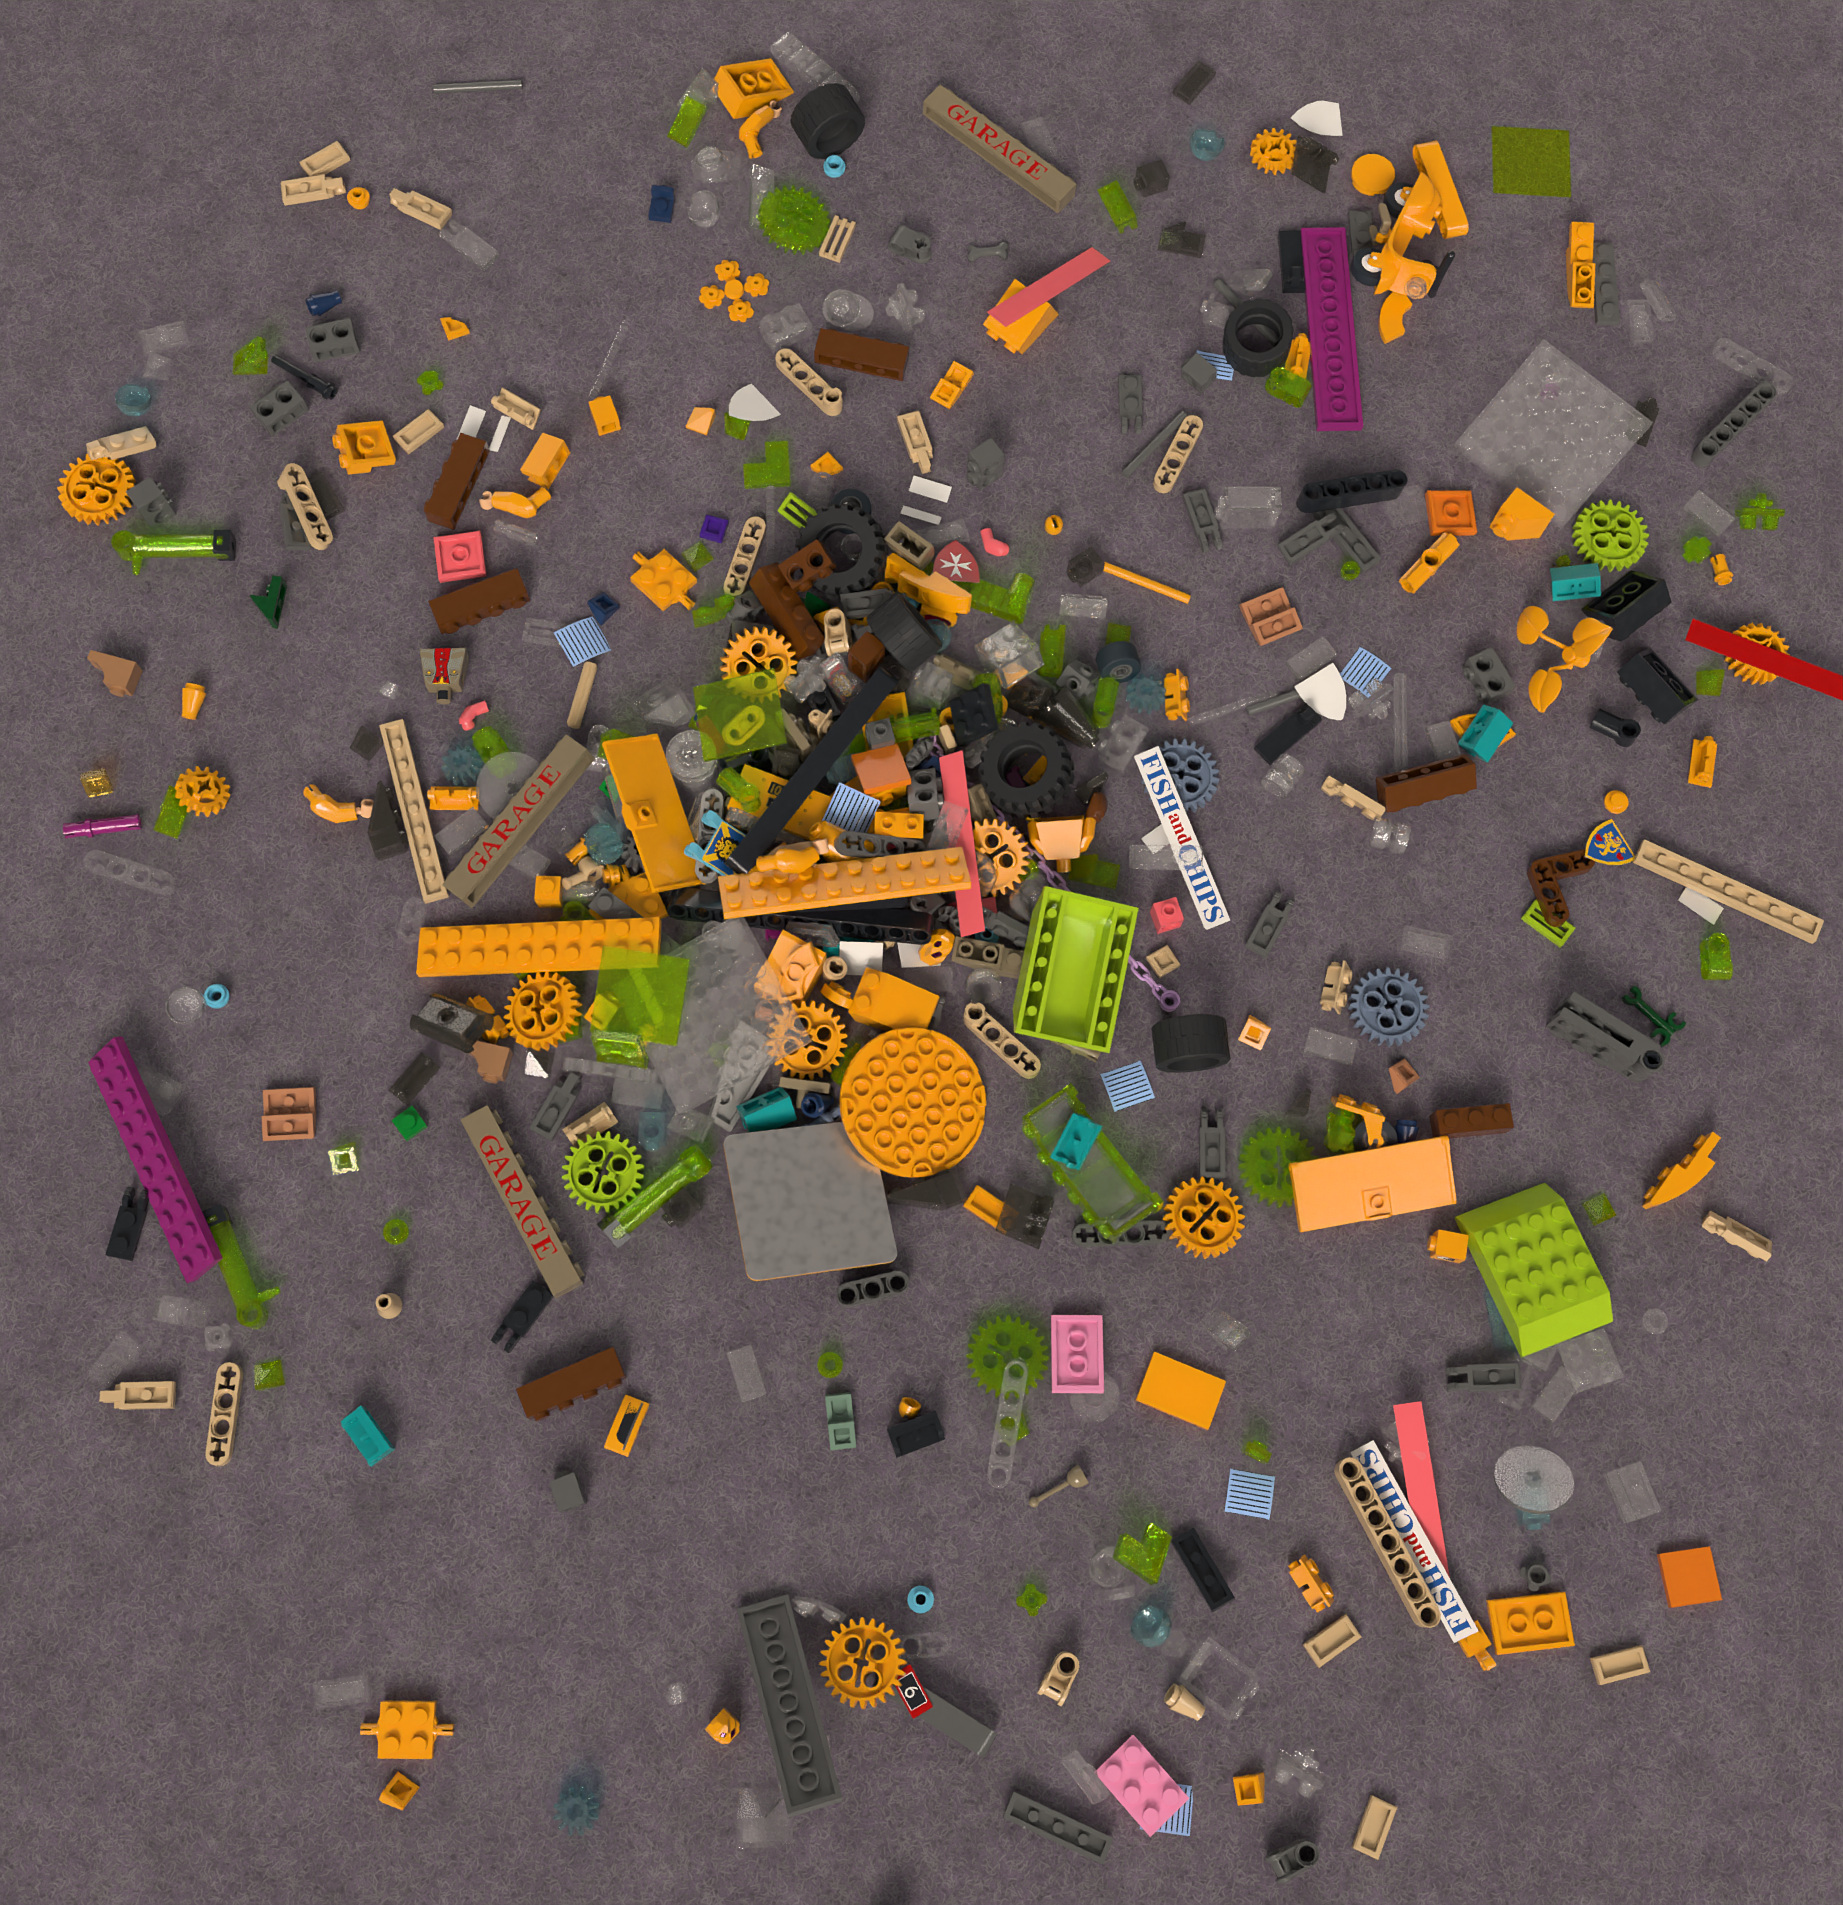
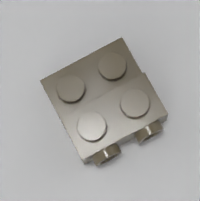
(797, 736)

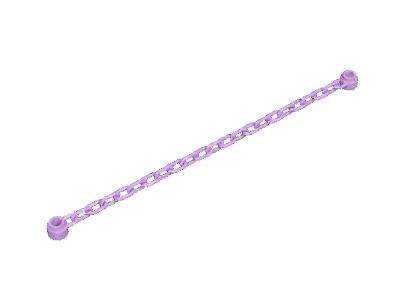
(1168, 994)

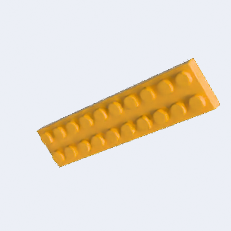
(844, 882)
(531, 946)

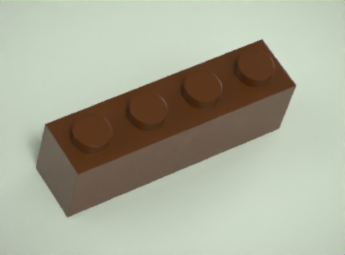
(861, 354)
(456, 481)
(479, 601)
(786, 611)
(1426, 783)
(571, 1383)

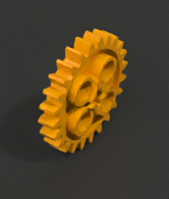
(96, 489)
(771, 649)
(1005, 874)
(542, 1011)
(816, 1019)
(1220, 1233)
(839, 1657)

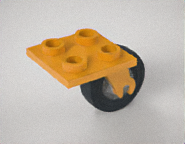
(1373, 1129)

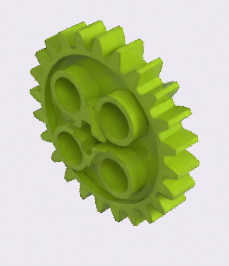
(1610, 535)
(581, 1164)

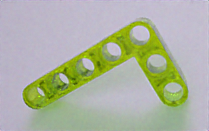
(1004, 603)

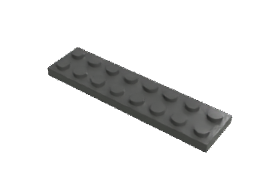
(789, 1706)

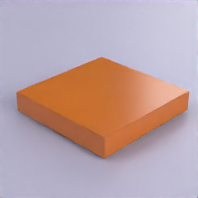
(1450, 512)
(881, 769)
(1689, 1577)

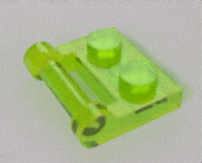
(620, 1048)

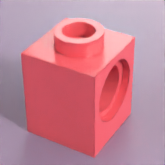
(1166, 915)

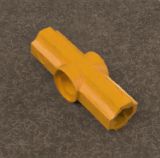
(1437, 555)

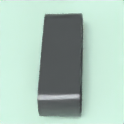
(882, 1281)

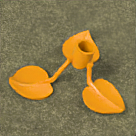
(1588, 637)

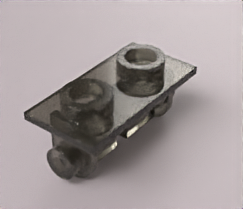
(1649, 410)
(414, 1079)

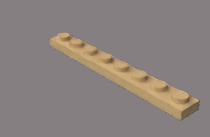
(414, 811)
(1728, 891)

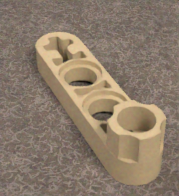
(834, 395)
(295, 480)
(1004, 1039)

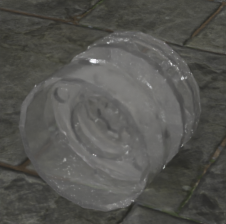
(689, 772)

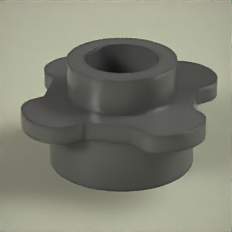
(1542, 1578)

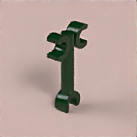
(1665, 1027)

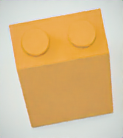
(1024, 330)
(783, 948)

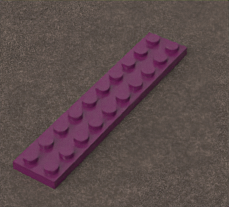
(1331, 330)
(155, 1160)

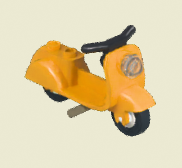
(1386, 269)

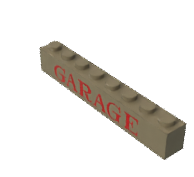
(999, 148)
(518, 821)
(522, 1202)

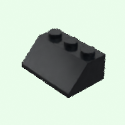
(1629, 603)
(1656, 686)

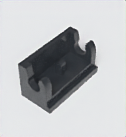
(916, 1434)

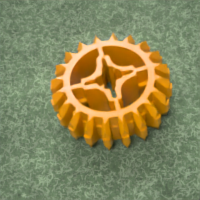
(1764, 637)

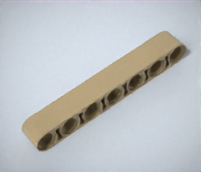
(1397, 1551)

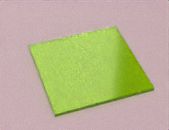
(1531, 161)
(739, 715)
(640, 994)

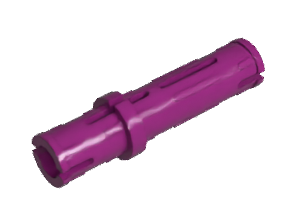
(108, 825)

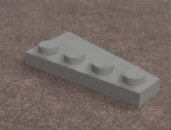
(725, 1103)

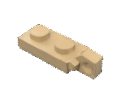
(311, 189)
(421, 208)
(916, 439)
(122, 444)
(1353, 797)
(1739, 1235)
(141, 1395)

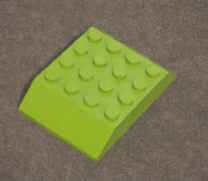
(1073, 969)
(1537, 1268)

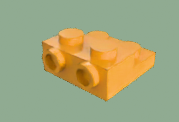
(363, 446)

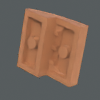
(1270, 616)
(289, 1113)

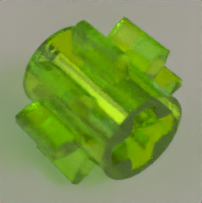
(1696, 549)

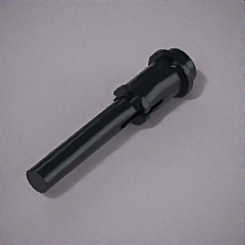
(314, 382)

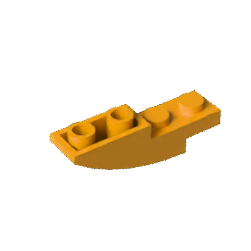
(1580, 265)
(929, 590)
(1684, 1176)

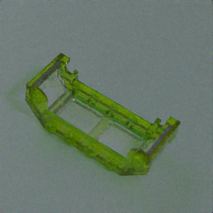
(1105, 1184)

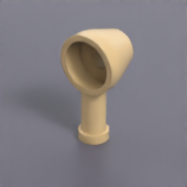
(587, 867)

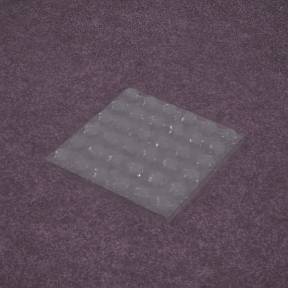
(1552, 433)
(731, 1018)

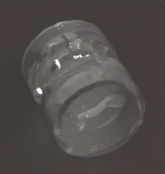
(1284, 774)
(1381, 834)

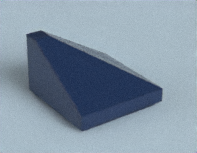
(602, 607)

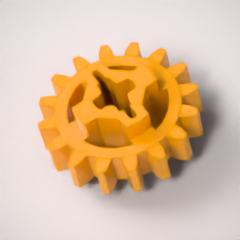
(1274, 150)
(202, 791)

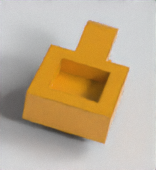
(1475, 1645)

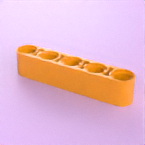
(1432, 163)

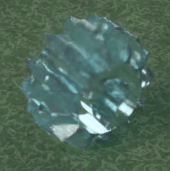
(1145, 701)
(465, 771)
(603, 843)
(570, 1802)

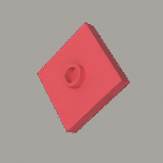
(459, 556)

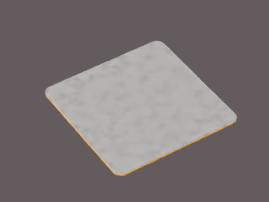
(807, 1202)

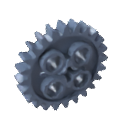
(1182, 756)
(1407, 997)

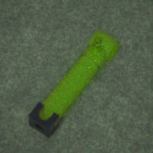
(217, 545)
(690, 1167)
(236, 1270)

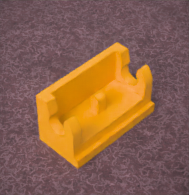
(545, 460)

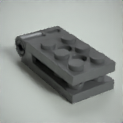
(1606, 1038)

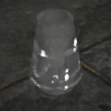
(581, 892)

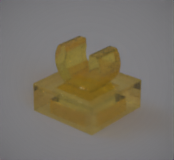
(96, 783)

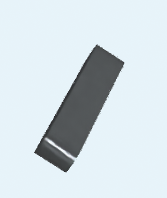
(1740, 416)
(953, 1722)

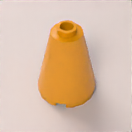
(824, 830)

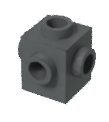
(1078, 679)

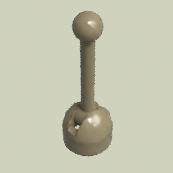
(1074, 1478)

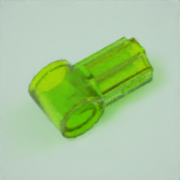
(1104, 701)
(738, 789)

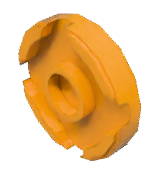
(1372, 174)

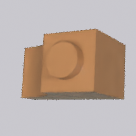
(119, 674)
(492, 1061)

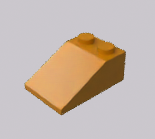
(750, 86)
(891, 1002)

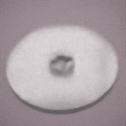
(495, 776)
(1548, 1492)

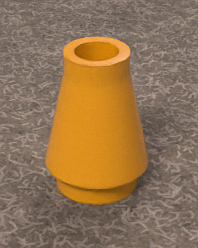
(192, 699)

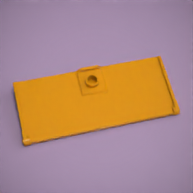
(653, 811)
(1372, 1183)

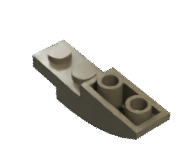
(985, 954)

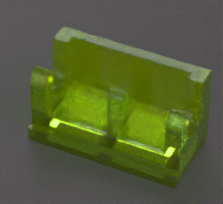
(1118, 206)
(1052, 651)
(915, 726)

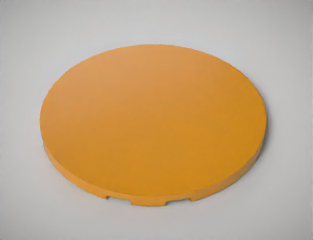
(912, 1102)

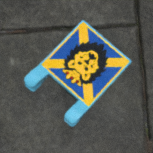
(719, 847)

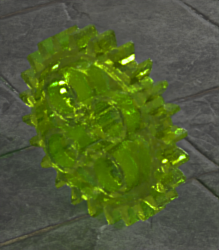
(793, 219)
(1255, 1165)
(1019, 1337)

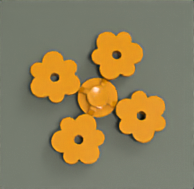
(734, 290)

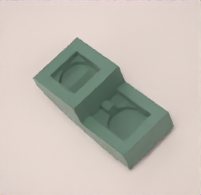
(840, 1421)

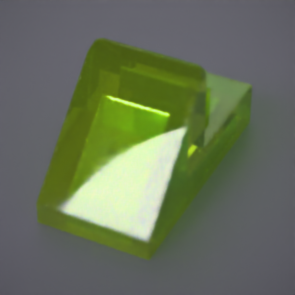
(251, 358)
(1092, 871)

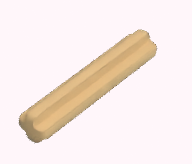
(582, 695)

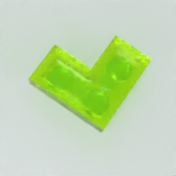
(773, 472)
(1144, 1558)

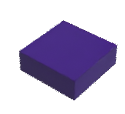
(714, 528)

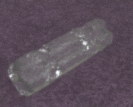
(515, 532)

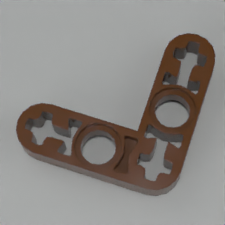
(1550, 877)

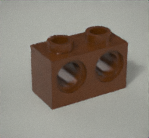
(804, 560)
(866, 656)

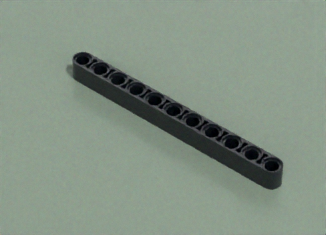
(811, 771)
(869, 924)

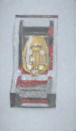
(839, 679)

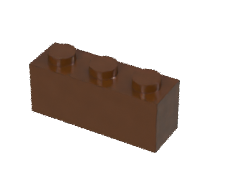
(1472, 1121)

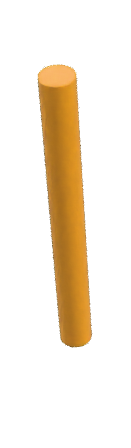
(1147, 583)

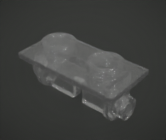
(1088, 607)

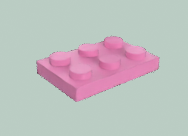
(1077, 1354)
(1141, 1785)

